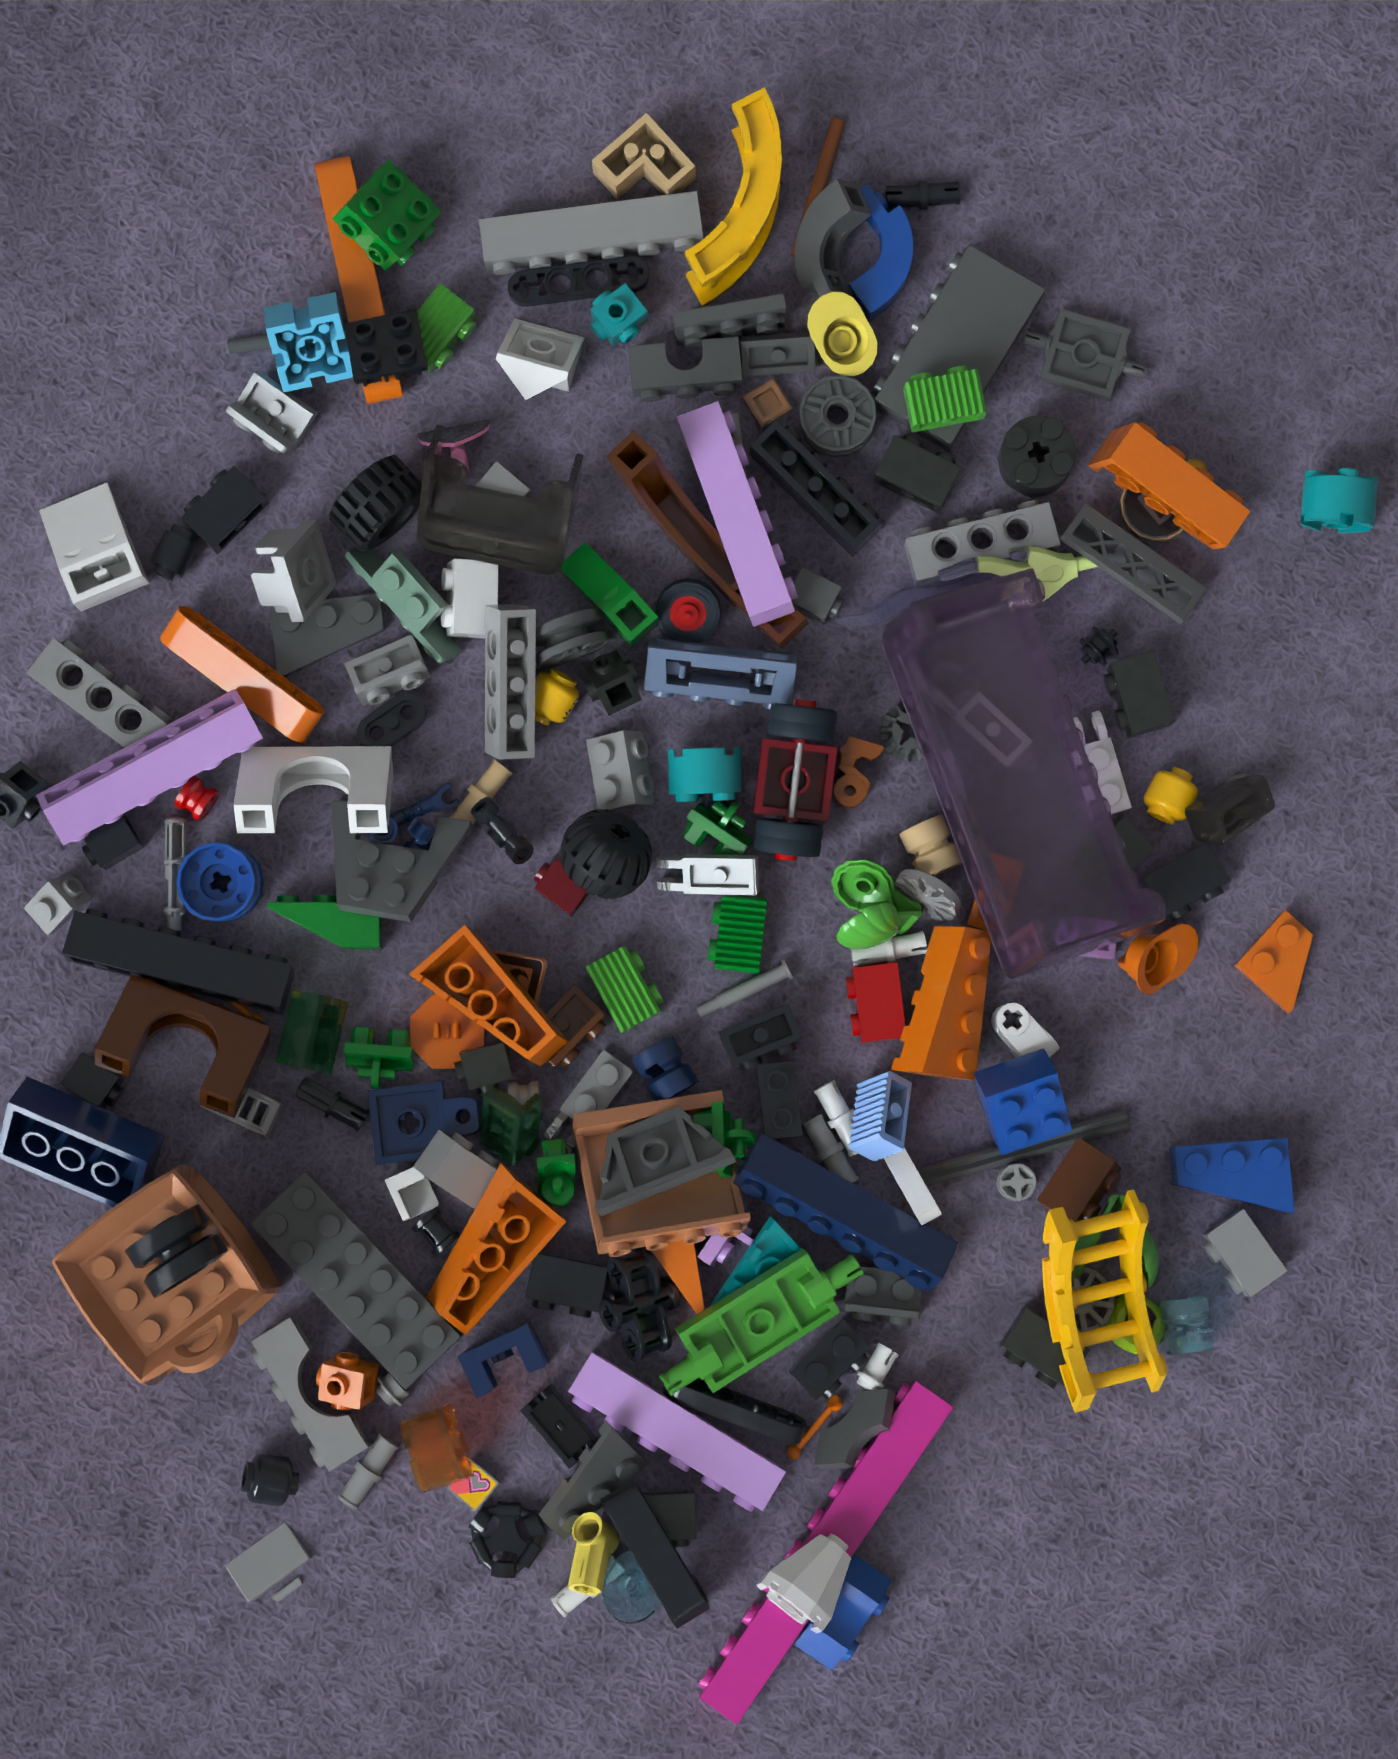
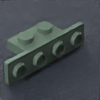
(409, 597)

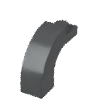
(822, 236)

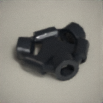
(502, 833)
(506, 1538)

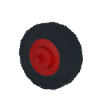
(688, 610)

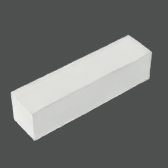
(913, 1186)

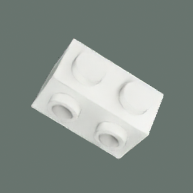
(469, 589)

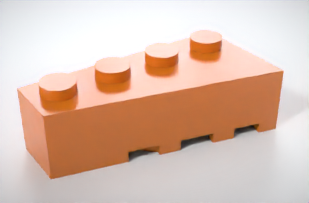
(1171, 484)
(483, 989)
(948, 1006)
(493, 1250)

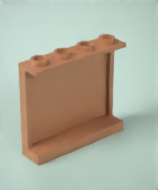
(680, 1213)

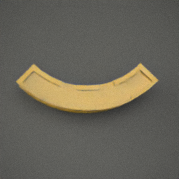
(740, 237)
(1062, 1300)

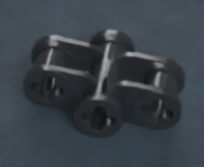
(639, 1304)

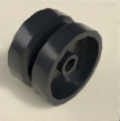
(178, 1254)

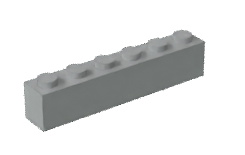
(591, 232)

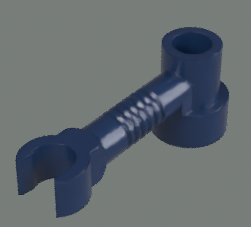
(424, 806)
(422, 835)

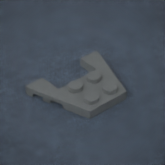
(386, 877)

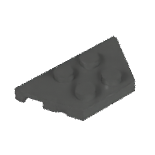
(656, 1158)

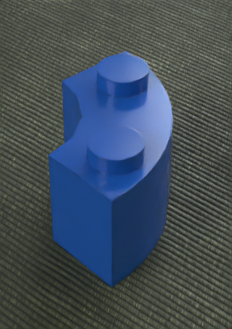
(859, 1598)

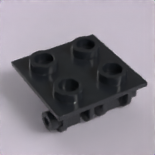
(385, 347)

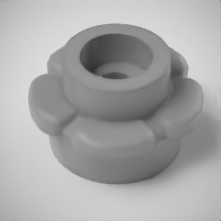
(391, 1390)

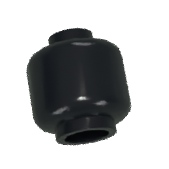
(269, 1480)

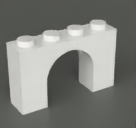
(274, 772)

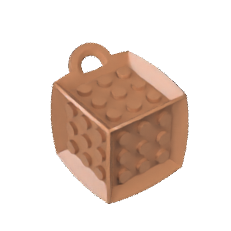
(190, 1323)

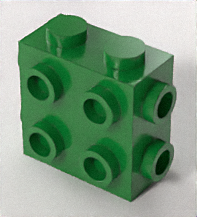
(388, 216)

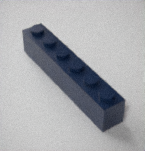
(845, 1213)

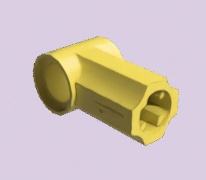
(591, 1553)

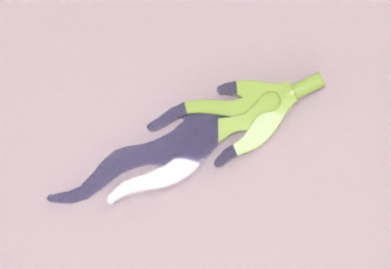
(1049, 566)

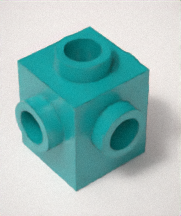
(622, 304)

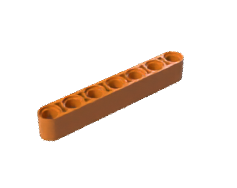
(354, 268)

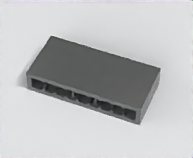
(969, 325)

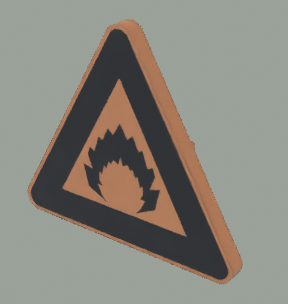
(526, 969)

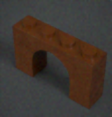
(151, 1008)

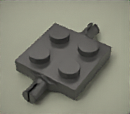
(1084, 354)

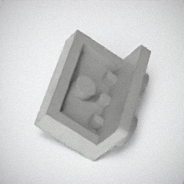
(271, 414)
(387, 671)
(620, 770)

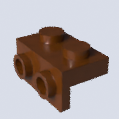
(576, 1019)

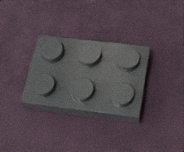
(732, 319)

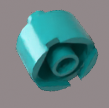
(1339, 501)
(705, 772)

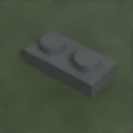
(777, 354)

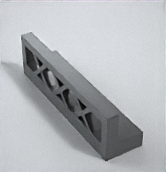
(1137, 560)

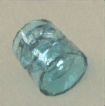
(1187, 1338)

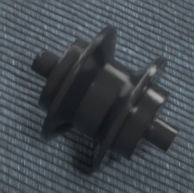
(1099, 646)

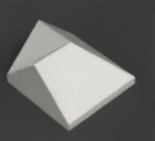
(539, 357)

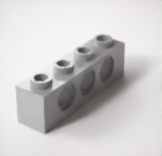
(1032, 516)
(51, 672)
(510, 681)

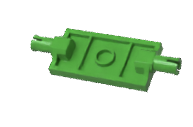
(758, 1321)

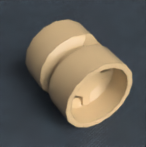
(931, 847)

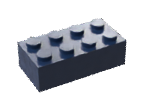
(77, 1143)

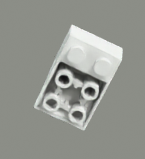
(93, 547)

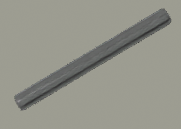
(991, 1156)

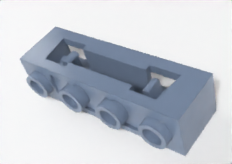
(668, 665)

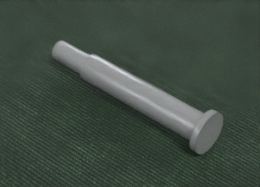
(746, 989)

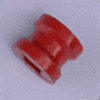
(196, 798)

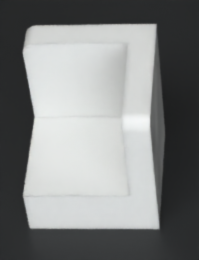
(411, 1193)

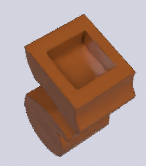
(854, 786)

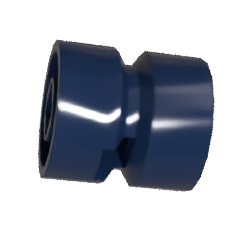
(664, 1069)

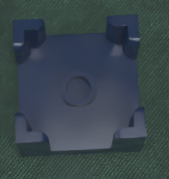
(475, 1360)

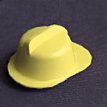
(842, 334)

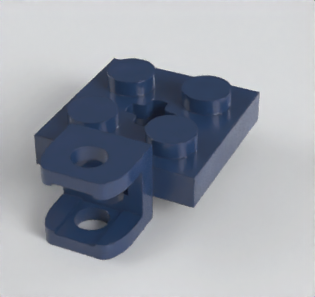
(428, 1105)

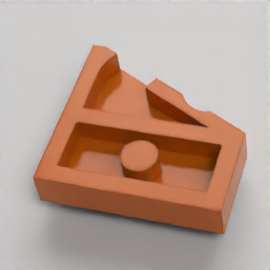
(1278, 960)

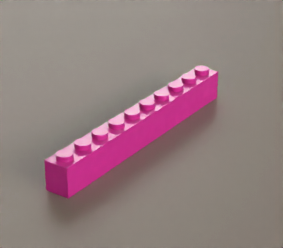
(850, 1516)

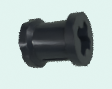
(436, 1231)

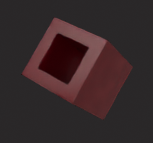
(558, 888)

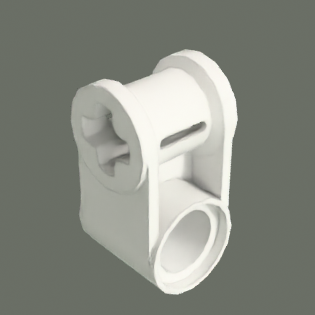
(1028, 1034)

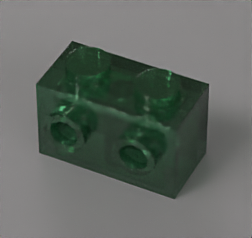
(312, 1032)

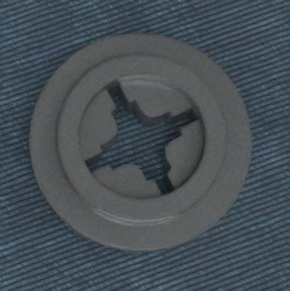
(892, 734)

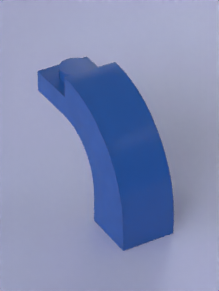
(886, 279)

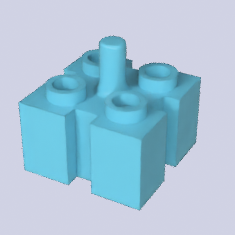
(308, 342)

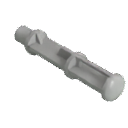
(174, 855)

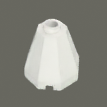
(809, 1581)

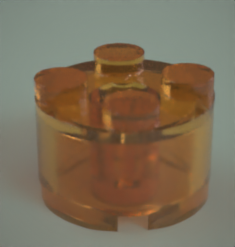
(436, 1448)

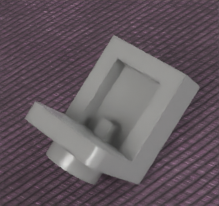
(57, 902)

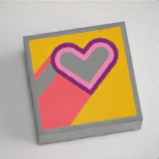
(475, 1489)

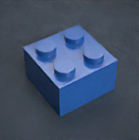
(1022, 1101)

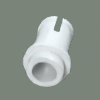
(877, 1368)

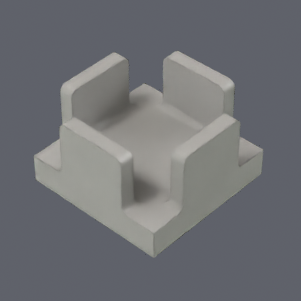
(300, 574)

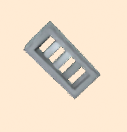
(269, 1118)

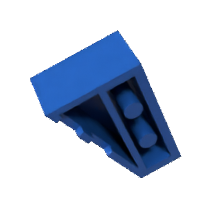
(1240, 1171)

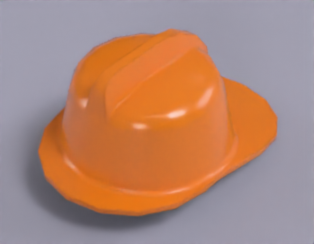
(1161, 957)

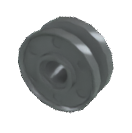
(842, 394)
(569, 638)

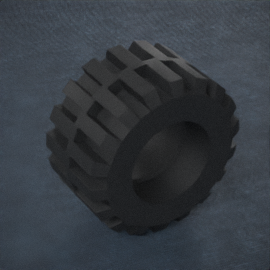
(377, 503)

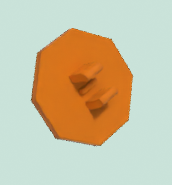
(442, 1032)

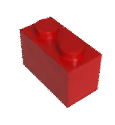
(877, 1002)

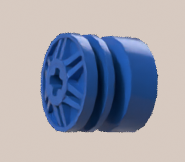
(200, 873)

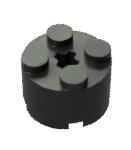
(1046, 437)

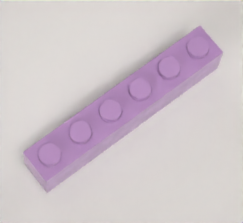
(736, 513)
(149, 767)
(677, 1431)

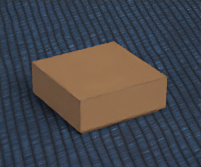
(767, 403)

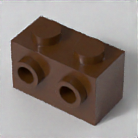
(1081, 1182)

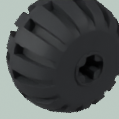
(606, 854)

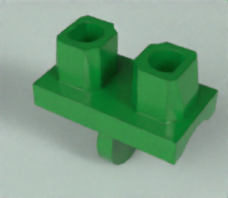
(706, 822)
(378, 1060)
(719, 1125)
(555, 1173)

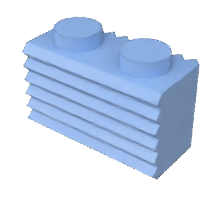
(880, 1116)

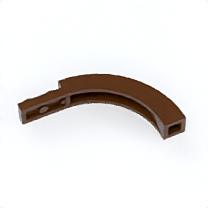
(687, 528)

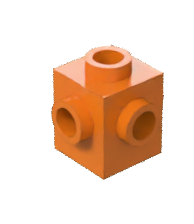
(347, 1381)

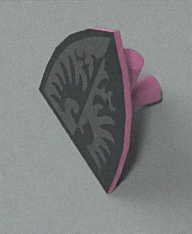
(456, 437)

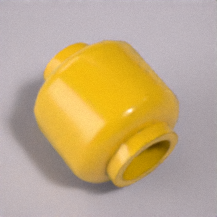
(554, 696)
(1170, 795)

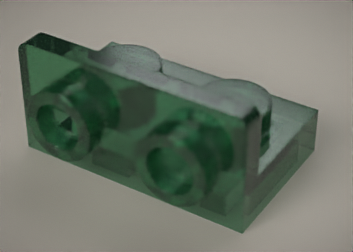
(509, 1126)

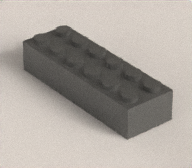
(356, 1279)

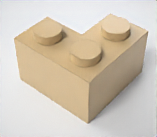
(641, 153)

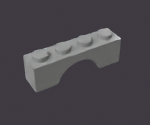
(332, 1435)

